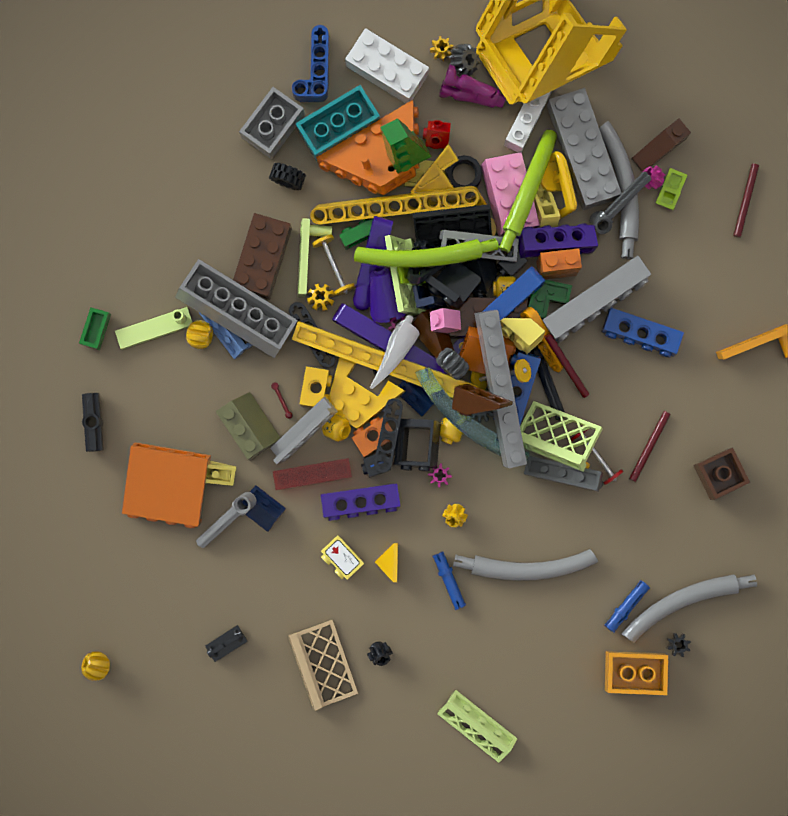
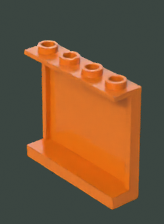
(165, 484)

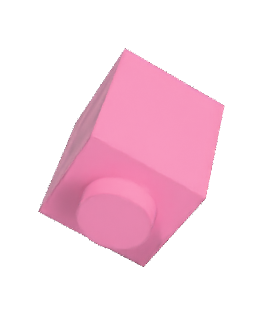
(445, 320)

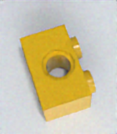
(311, 377)

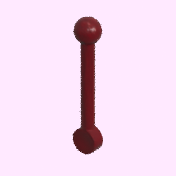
(275, 386)

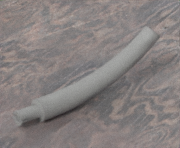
(630, 213)
(526, 571)
(684, 597)

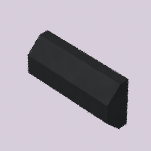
(464, 219)

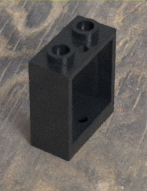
(402, 444)

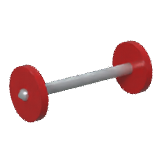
(613, 476)

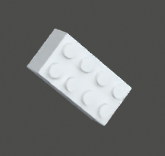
(387, 66)

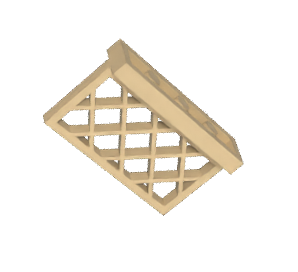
(306, 670)

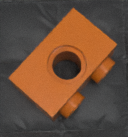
(361, 440)

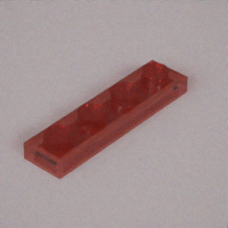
(312, 474)

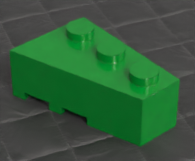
(403, 146)

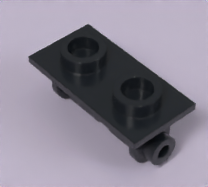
(226, 643)

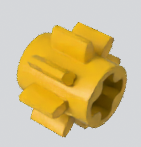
(441, 43)
(455, 515)

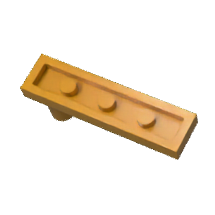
(780, 332)

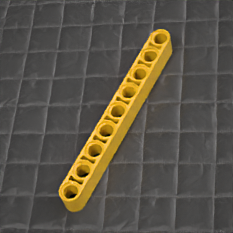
(402, 199)

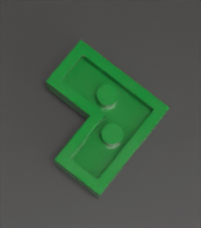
(550, 291)

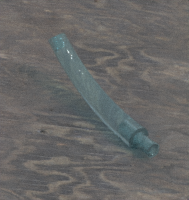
(466, 424)

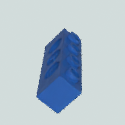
(671, 336)
(522, 399)

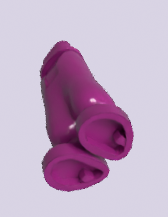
(470, 90)

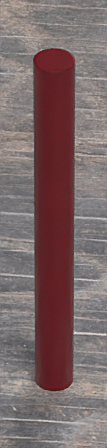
(746, 200)
(566, 365)
(649, 446)

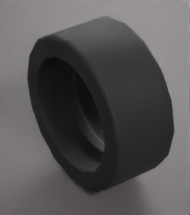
(465, 160)

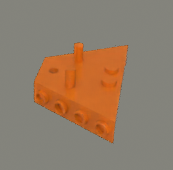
(365, 158)

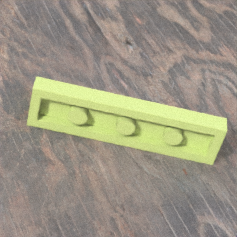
(479, 724)

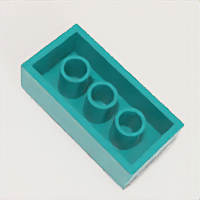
(337, 121)

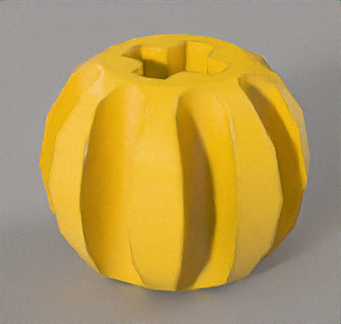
(318, 302)
(199, 334)
(95, 666)

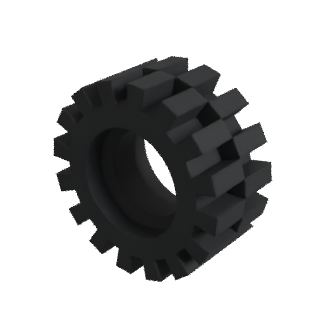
(287, 176)

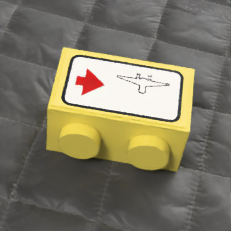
(341, 557)

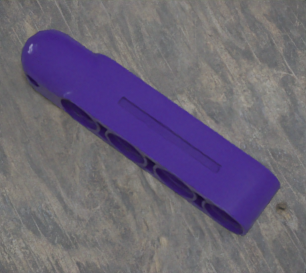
(376, 240)

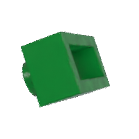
(353, 236)
(95, 328)

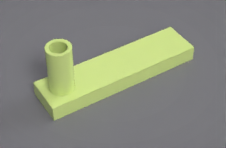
(305, 231)
(154, 328)

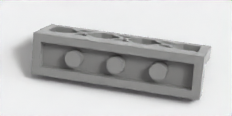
(464, 236)
(303, 430)

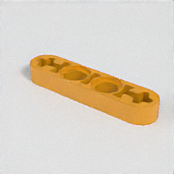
(544, 347)

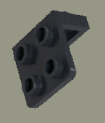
(454, 284)

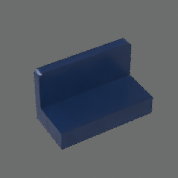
(425, 301)
(416, 397)
(266, 509)

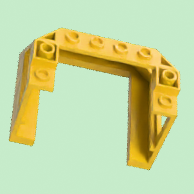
(565, 57)

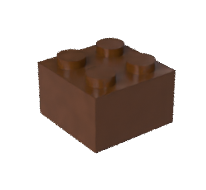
(721, 473)

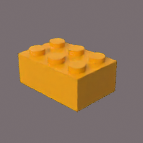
(636, 673)

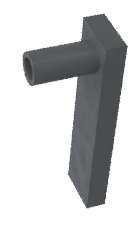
(563, 474)

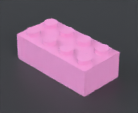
(502, 181)

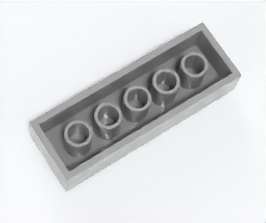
(583, 149)
(597, 298)
(236, 308)

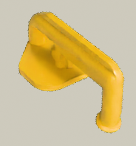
(558, 178)

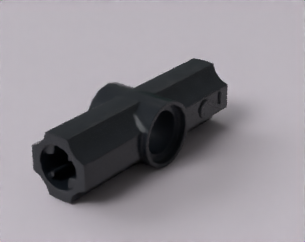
(92, 409)

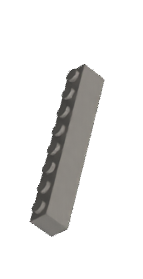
(500, 384)

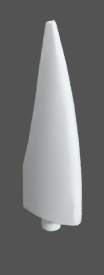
(398, 346)

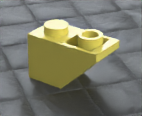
(523, 332)

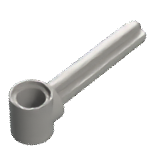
(225, 520)

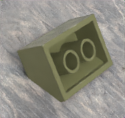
(248, 425)

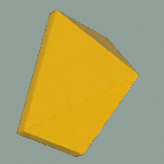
(388, 562)

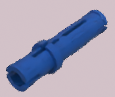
(445, 572)
(622, 612)

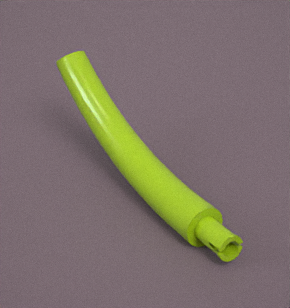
(526, 195)
(426, 257)

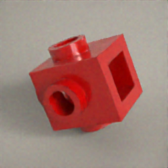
(437, 134)

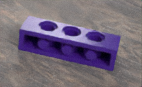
(530, 247)
(330, 501)

